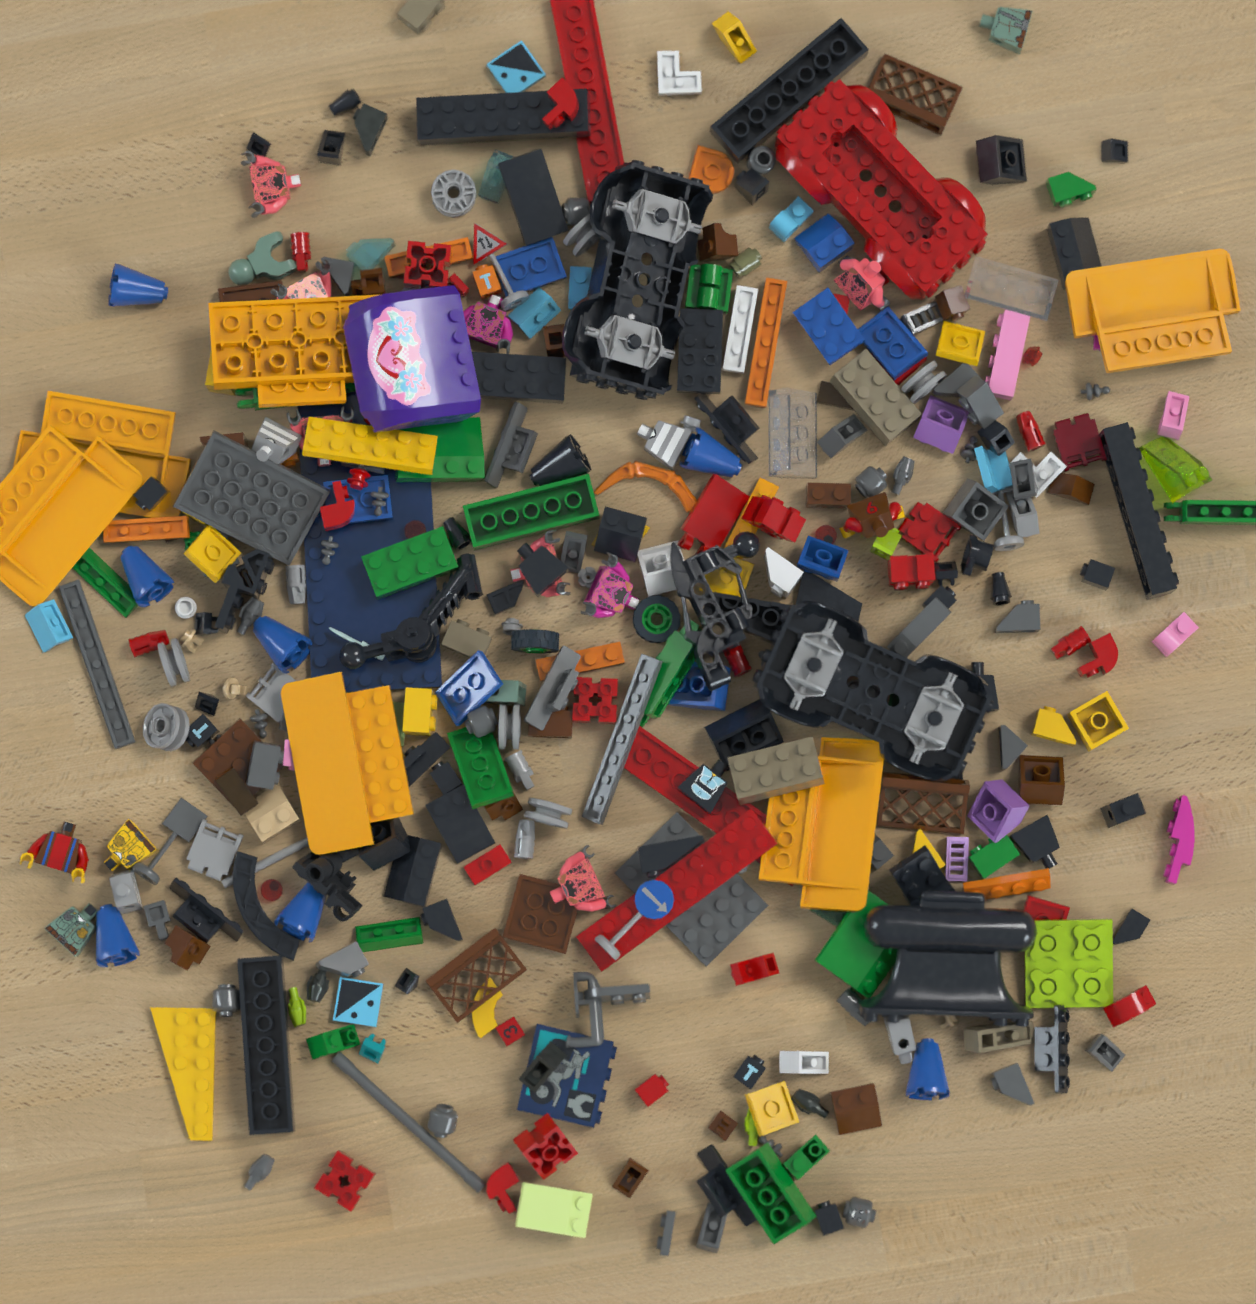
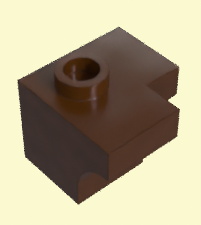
(717, 244)
(370, 283)
(553, 340)
(506, 807)
(186, 948)

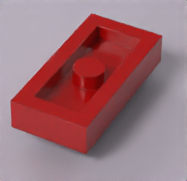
(487, 864)

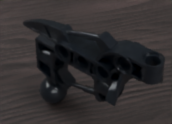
(733, 623)

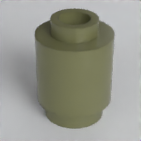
(745, 262)

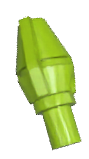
(296, 1008)
(751, 1129)

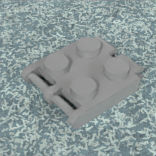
(270, 696)
(213, 851)

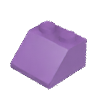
(941, 424)
(997, 809)

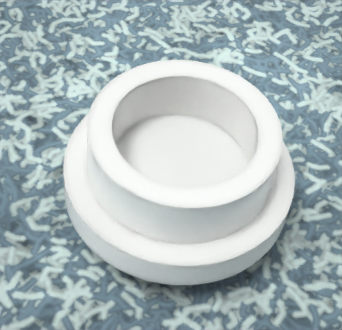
(185, 607)

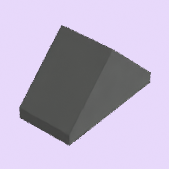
(342, 273)
(1010, 746)
(1105, 1052)

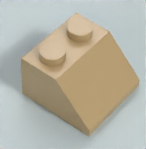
(272, 814)

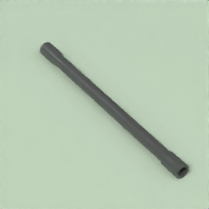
(349, 1068)

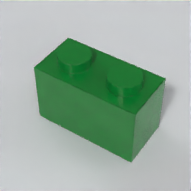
(992, 856)

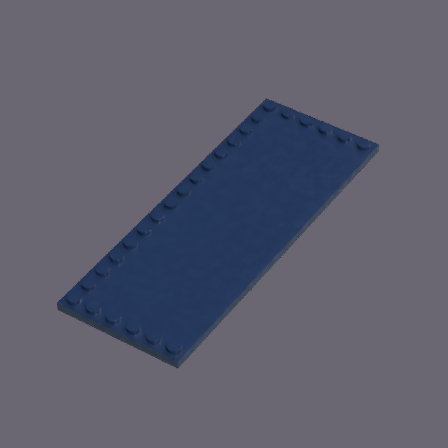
(342, 593)

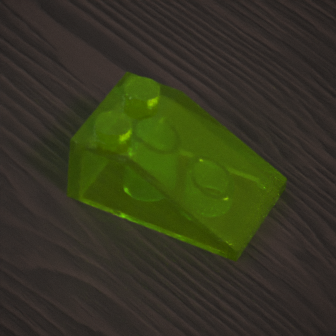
(1174, 468)

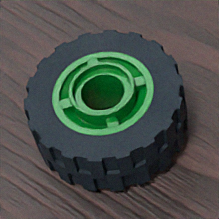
(650, 606)
(535, 641)

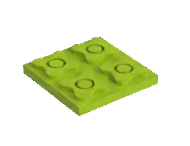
(1070, 964)

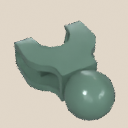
(261, 263)

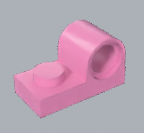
(1174, 415)
(1175, 634)

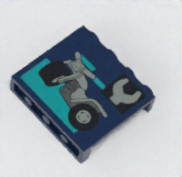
(576, 1084)

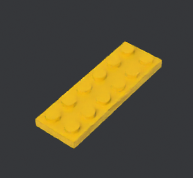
(363, 446)

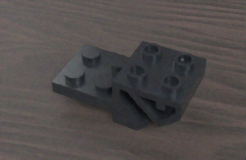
(700, 351)
(258, 565)
(919, 874)

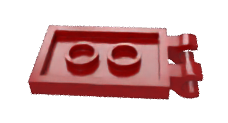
(713, 514)

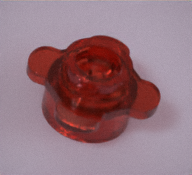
(1032, 355)

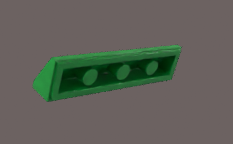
(106, 582)

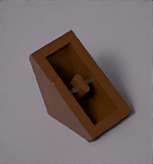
(1072, 488)
(630, 1178)

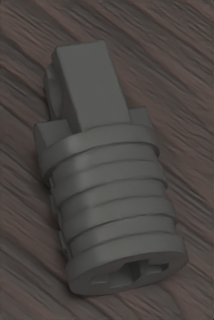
(848, 1000)

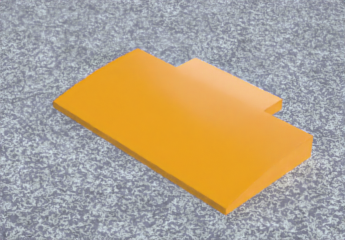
(283, 349)

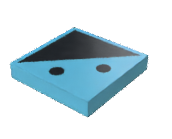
(516, 69)
(358, 1002)

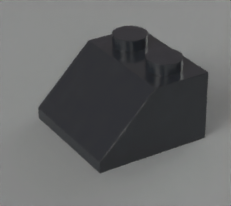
(1001, 160)
(620, 534)
(389, 843)

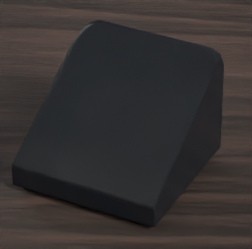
(1114, 151)

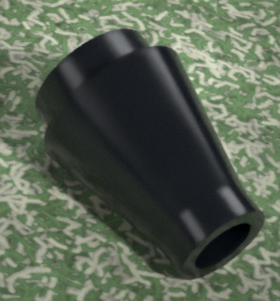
(346, 101)
(457, 534)
(999, 589)

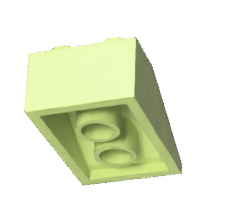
(553, 1209)

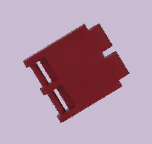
(1078, 441)

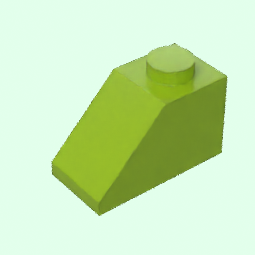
(886, 545)

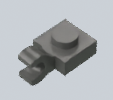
(158, 915)

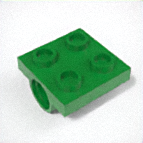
(709, 287)

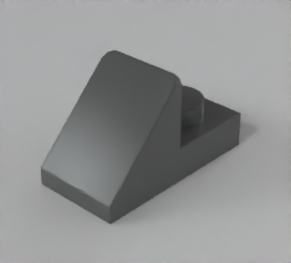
(1023, 479)
(574, 550)

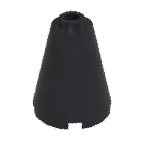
(561, 463)

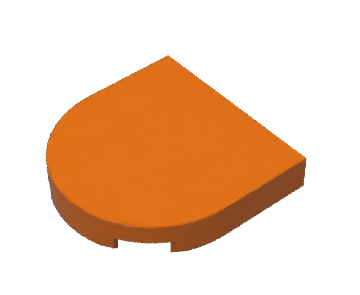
(713, 168)

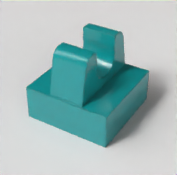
(371, 1049)

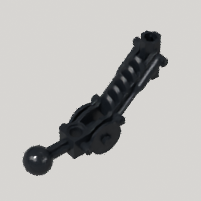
(417, 635)

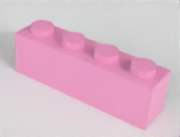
(1008, 354)

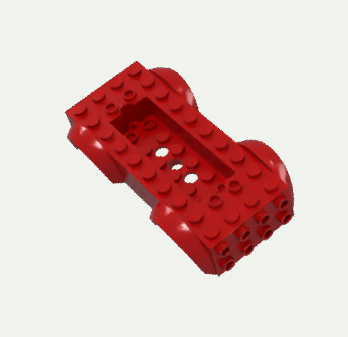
(854, 132)

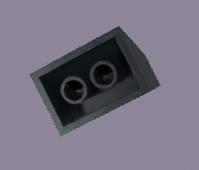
(1073, 246)
(744, 732)
(414, 872)

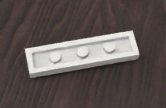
(740, 329)

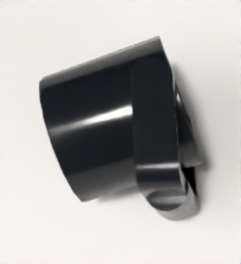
(976, 555)

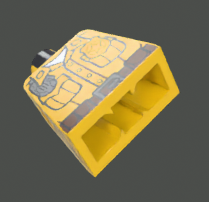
(129, 847)

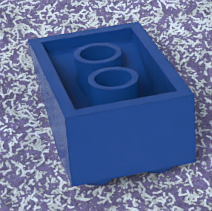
(696, 695)

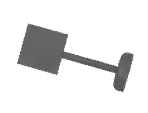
(184, 822)

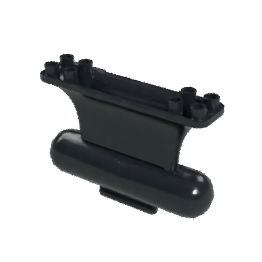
(948, 958)

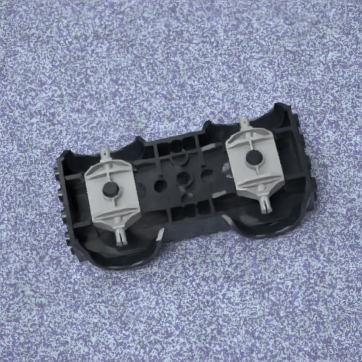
(605, 334)
(807, 684)

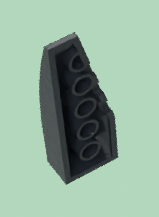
(763, 617)

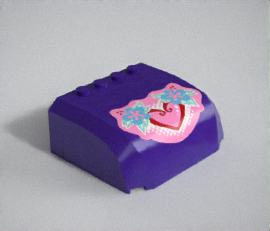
(412, 359)

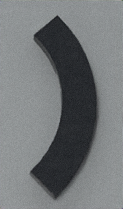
(252, 911)

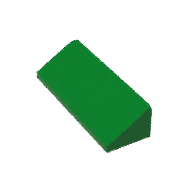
(389, 934)

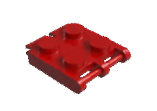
(928, 529)

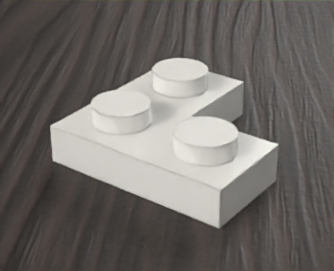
(671, 80)
(1046, 471)

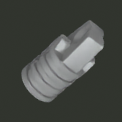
(296, 583)
(520, 769)
(525, 839)

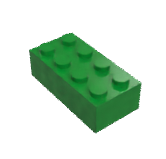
(410, 563)
(770, 1193)

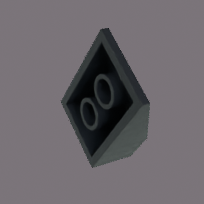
(460, 824)
(662, 855)

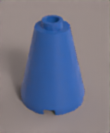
(134, 288)
(709, 456)
(145, 577)
(281, 643)
(302, 914)
(113, 938)
(927, 1073)

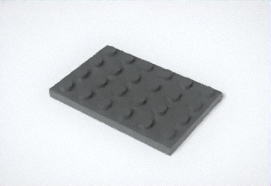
(251, 498)
(714, 919)

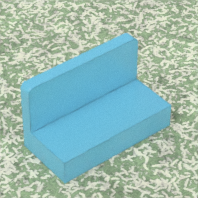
(535, 312)
(994, 469)
(48, 625)

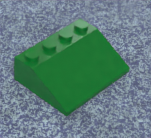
(457, 454)
(853, 957)

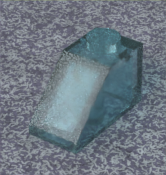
(492, 182)
(369, 252)

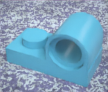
(791, 219)

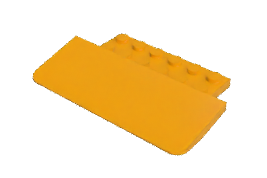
(1155, 308)
(133, 431)
(56, 509)
(344, 760)
(828, 828)

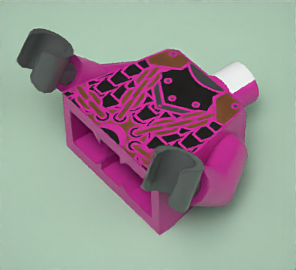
(489, 324)
(609, 590)

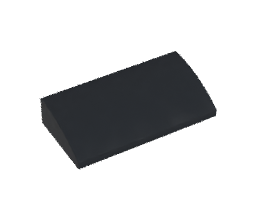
(533, 196)

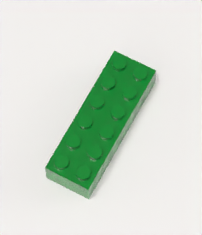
(531, 512)

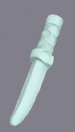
(350, 639)

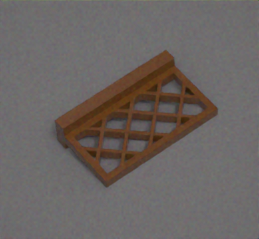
(909, 111)
(912, 783)
(465, 959)

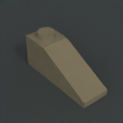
(994, 1037)

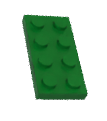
(480, 767)

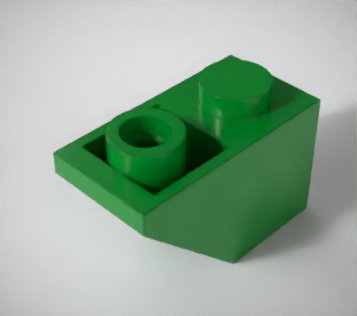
(1069, 187)
(333, 1041)
(805, 1157)

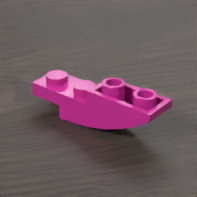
(1183, 831)

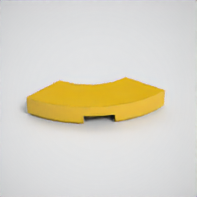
(484, 1016)

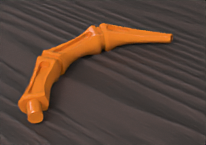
(665, 476)

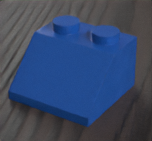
(824, 242)
(822, 558)

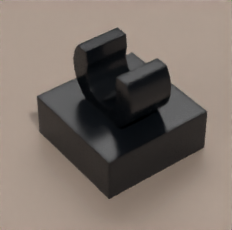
(946, 570)
(203, 624)

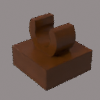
(723, 1125)

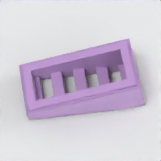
(957, 840)

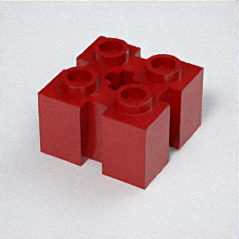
(419, 256)
(774, 518)
(911, 570)
(604, 710)
(545, 1146)
(358, 1178)

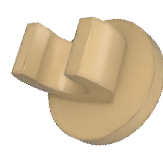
(188, 638)
(232, 688)
(950, 1020)

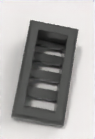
(912, 323)

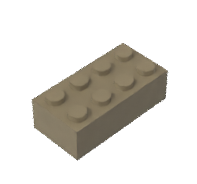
(875, 397)
(775, 770)

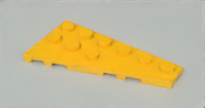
(189, 1050)

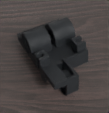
(326, 878)

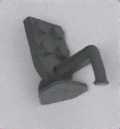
(594, 997)

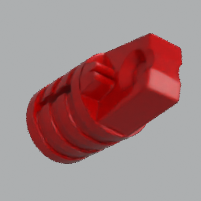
(301, 250)
(1030, 431)
(148, 642)
(1071, 643)
(737, 661)

